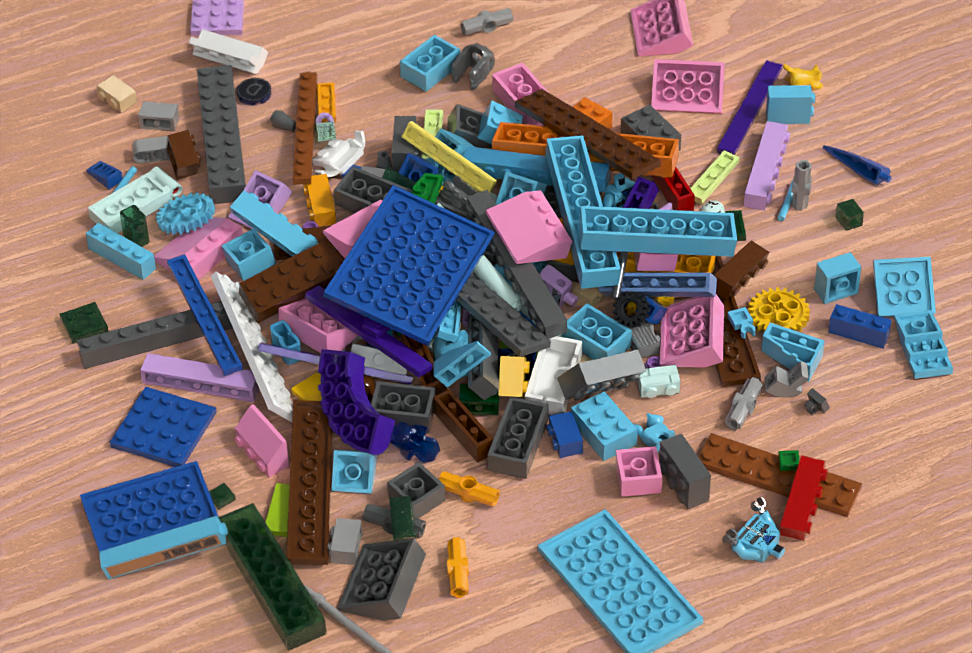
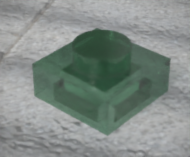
(222, 496)

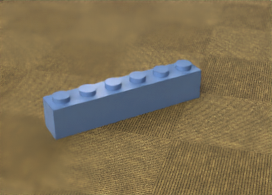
(667, 285)

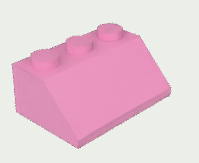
(261, 442)

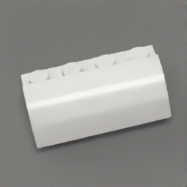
(229, 51)

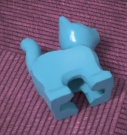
(656, 432)

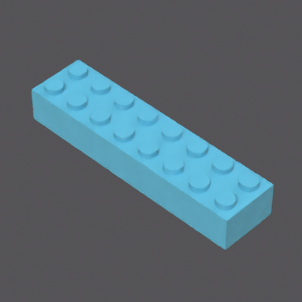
(657, 231)

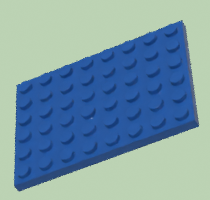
(409, 265)

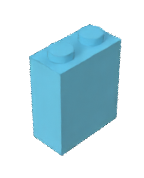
(790, 104)

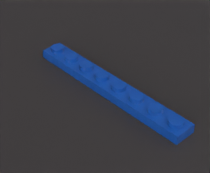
(204, 315)

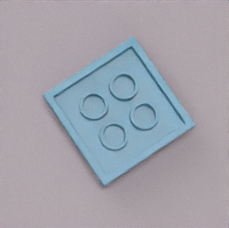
(903, 286)

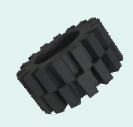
(621, 304)

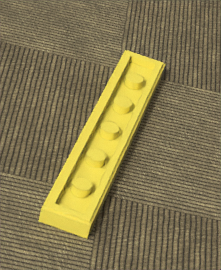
(448, 158)

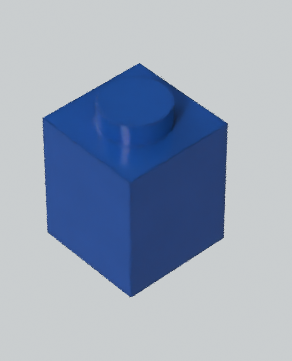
(656, 312)

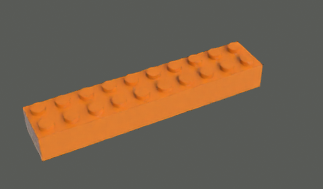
(533, 138)

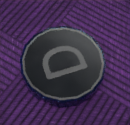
(254, 91)

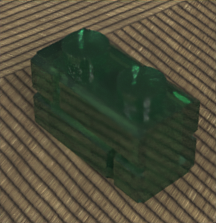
(134, 225)
(402, 518)

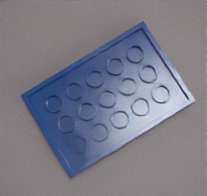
(147, 505)

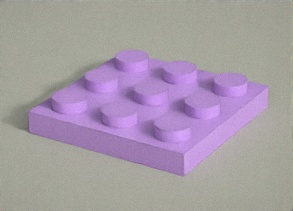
(217, 16)

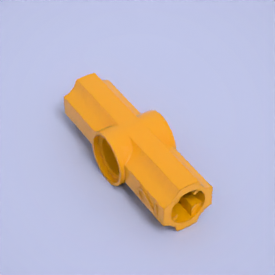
(469, 489)
(457, 567)

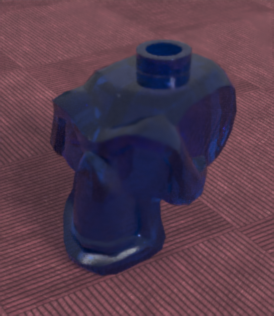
(413, 441)

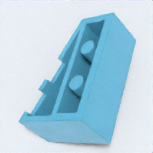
(791, 347)

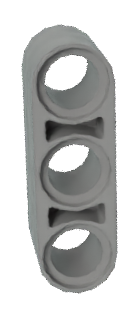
(150, 150)

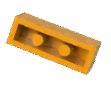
(320, 201)

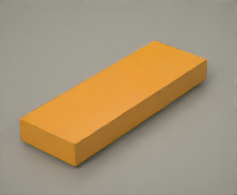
(326, 99)

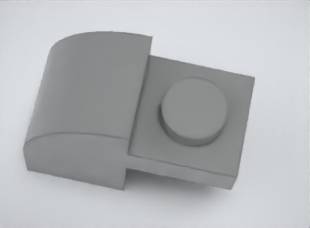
(785, 383)

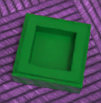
(788, 460)

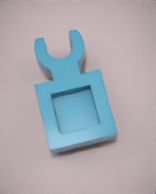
(741, 320)

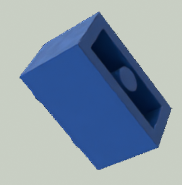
(565, 434)

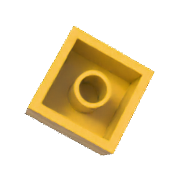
(513, 375)

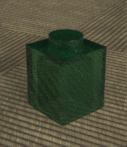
(325, 131)
(849, 214)

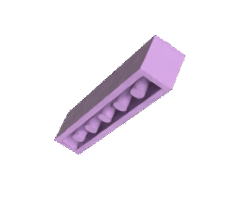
(766, 165)
(198, 377)

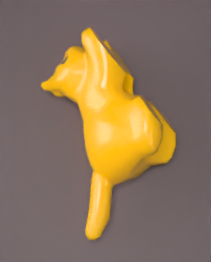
(798, 76)

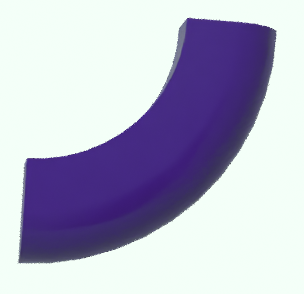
(348, 405)

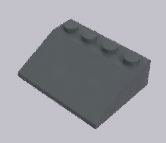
(383, 579)

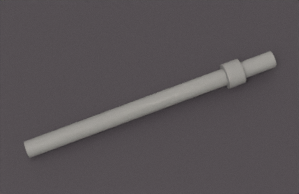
(321, 602)

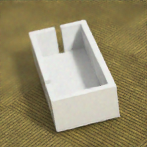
(549, 365)

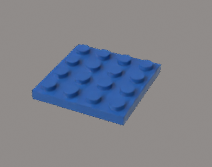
(163, 427)

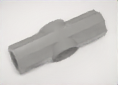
(486, 21)
(801, 185)
(743, 403)

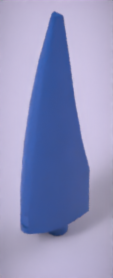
(862, 166)

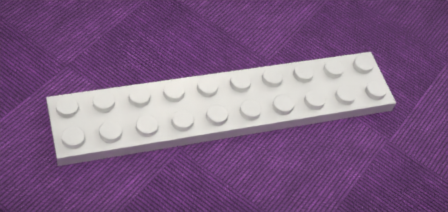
(249, 336)

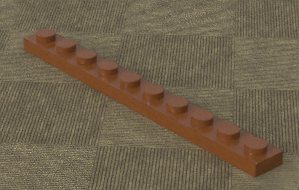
(305, 128)

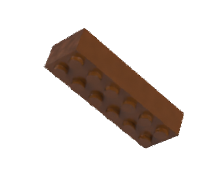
(290, 280)

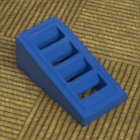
(108, 176)

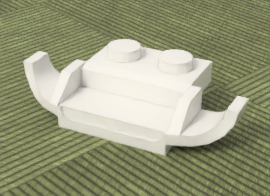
(340, 155)

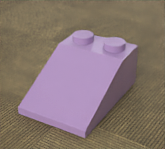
(268, 191)

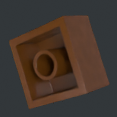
(183, 154)

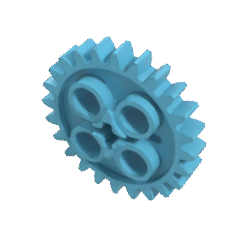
(185, 213)

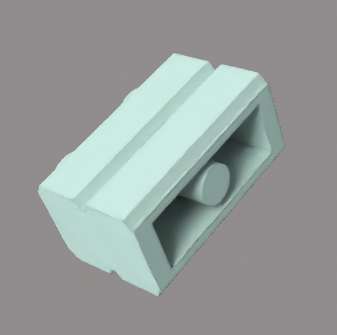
(659, 381)

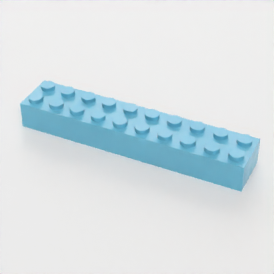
(575, 188)

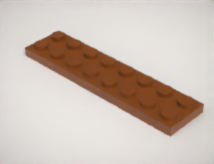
(763, 471)

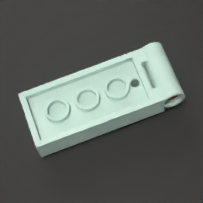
(146, 192)

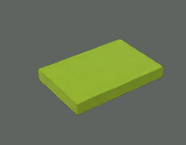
(278, 512)

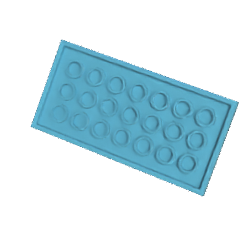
(620, 584)

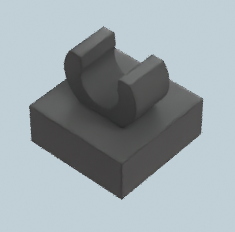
(816, 402)

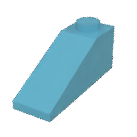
(458, 362)

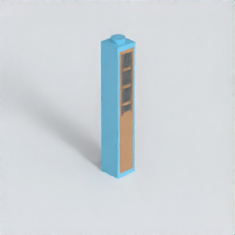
(163, 547)

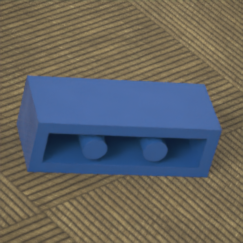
(859, 326)

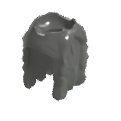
(470, 58)
(456, 193)

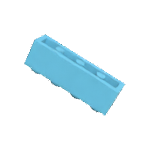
(120, 251)

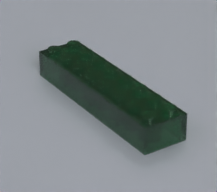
(272, 578)

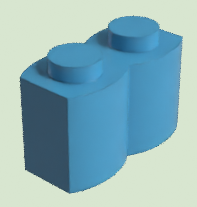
(282, 336)

